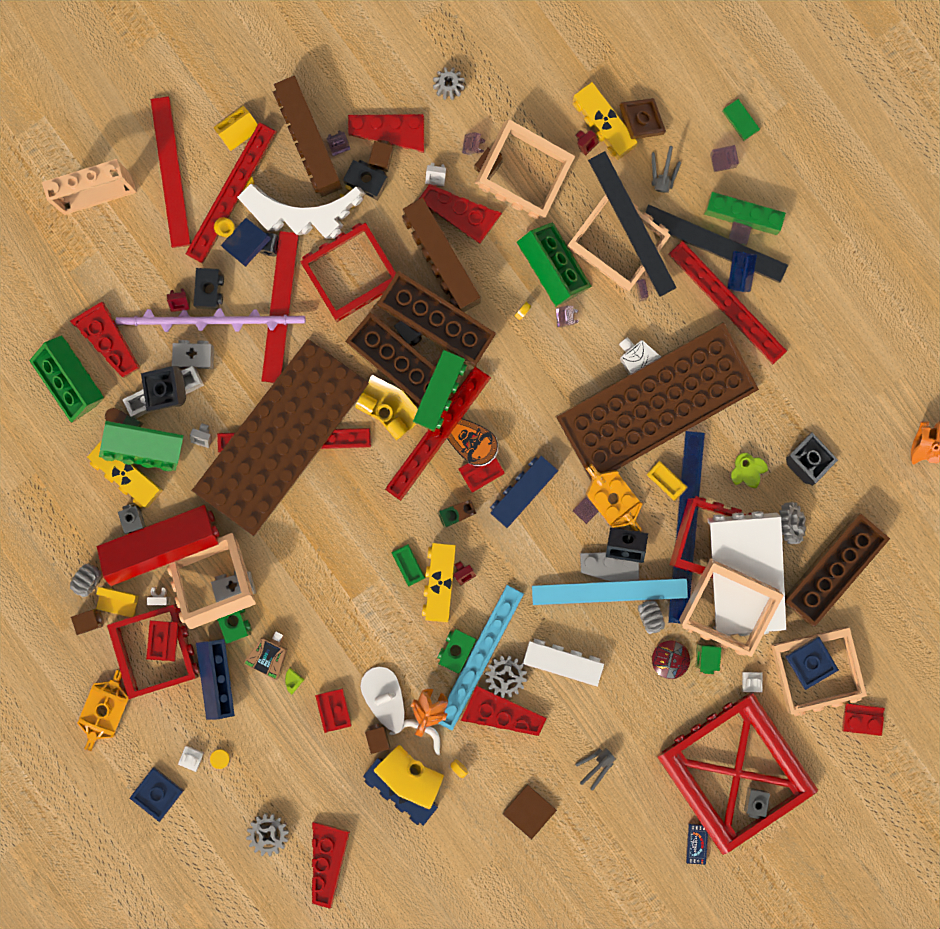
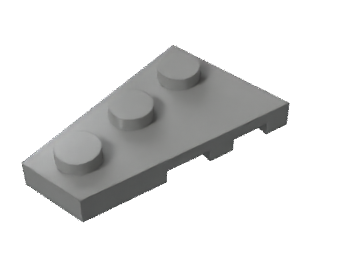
(608, 568)

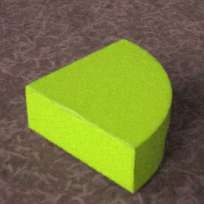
(293, 680)

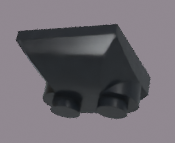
(163, 388)
(810, 460)

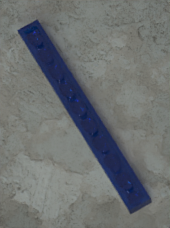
(690, 477)

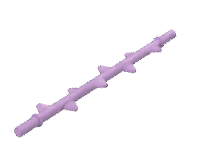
(218, 318)

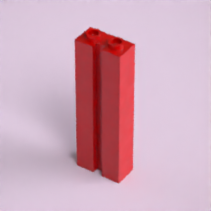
(158, 545)

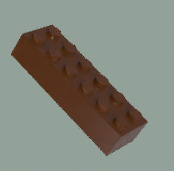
(306, 133)
(441, 255)
(436, 318)
(392, 357)
(835, 569)

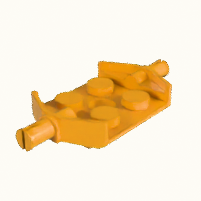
(626, 507)
(114, 698)

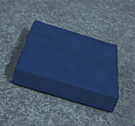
(245, 242)
(811, 663)
(156, 794)

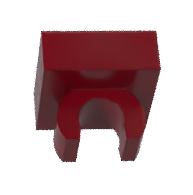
(587, 141)
(178, 301)
(464, 573)

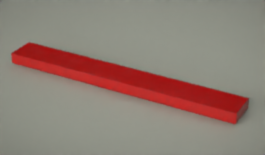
(170, 172)
(231, 190)
(727, 302)
(280, 305)
(338, 440)
(432, 440)

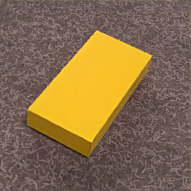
(667, 480)

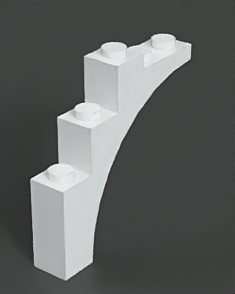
(300, 220)

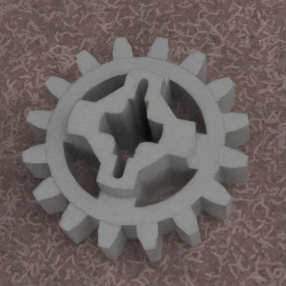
(792, 523)
(504, 684)
(274, 839)

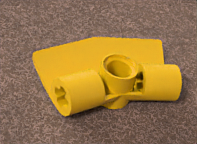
(384, 395)
(416, 788)

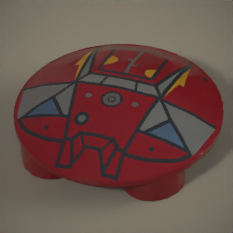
(670, 659)

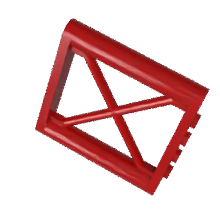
(755, 715)

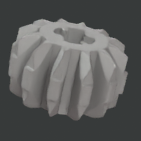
(448, 76)
(85, 580)
(651, 616)

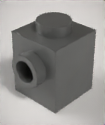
(131, 518)
(756, 802)

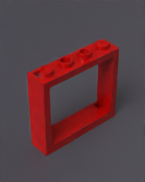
(364, 299)
(699, 502)
(123, 658)

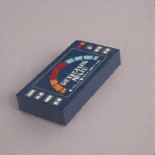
(696, 844)

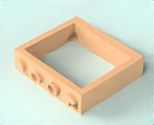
(537, 142)
(89, 187)
(647, 220)
(221, 608)
(723, 640)
(834, 701)

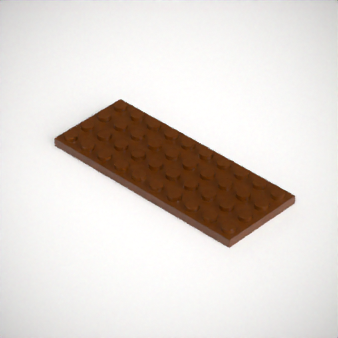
(658, 401)
(280, 437)

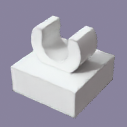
(435, 175)
(158, 599)
(752, 681)
(191, 758)

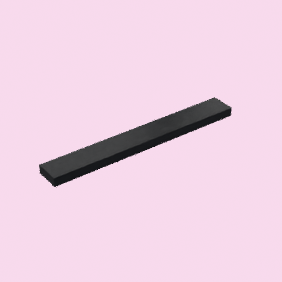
(632, 224)
(715, 243)

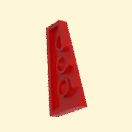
(398, 129)
(468, 217)
(101, 330)
(498, 712)
(328, 855)

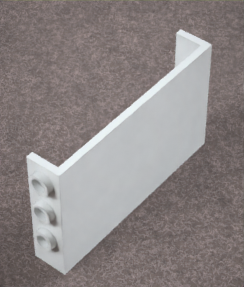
(753, 548)

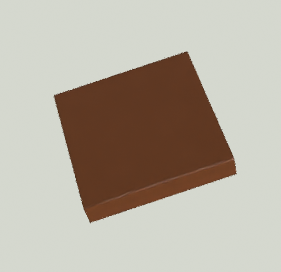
(642, 118)
(529, 811)

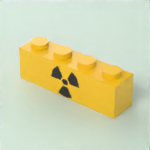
(604, 121)
(128, 478)
(440, 582)

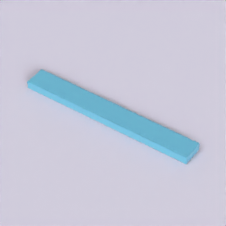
(609, 591)
(481, 655)

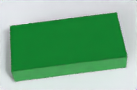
(741, 120)
(408, 565)

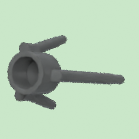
(663, 182)
(604, 759)

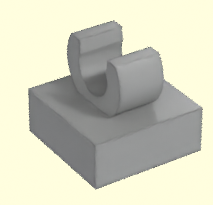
(201, 436)

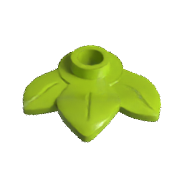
(749, 473)

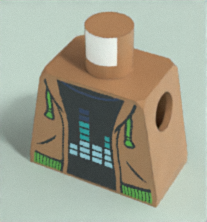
(268, 656)

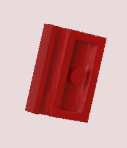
(479, 476)
(162, 640)
(333, 710)
(863, 719)

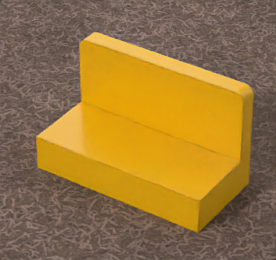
(236, 128)
(117, 601)

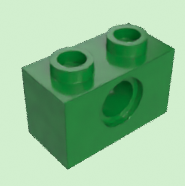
(233, 633)
(708, 658)
(451, 661)

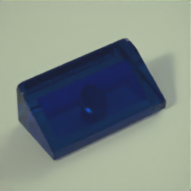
(742, 271)

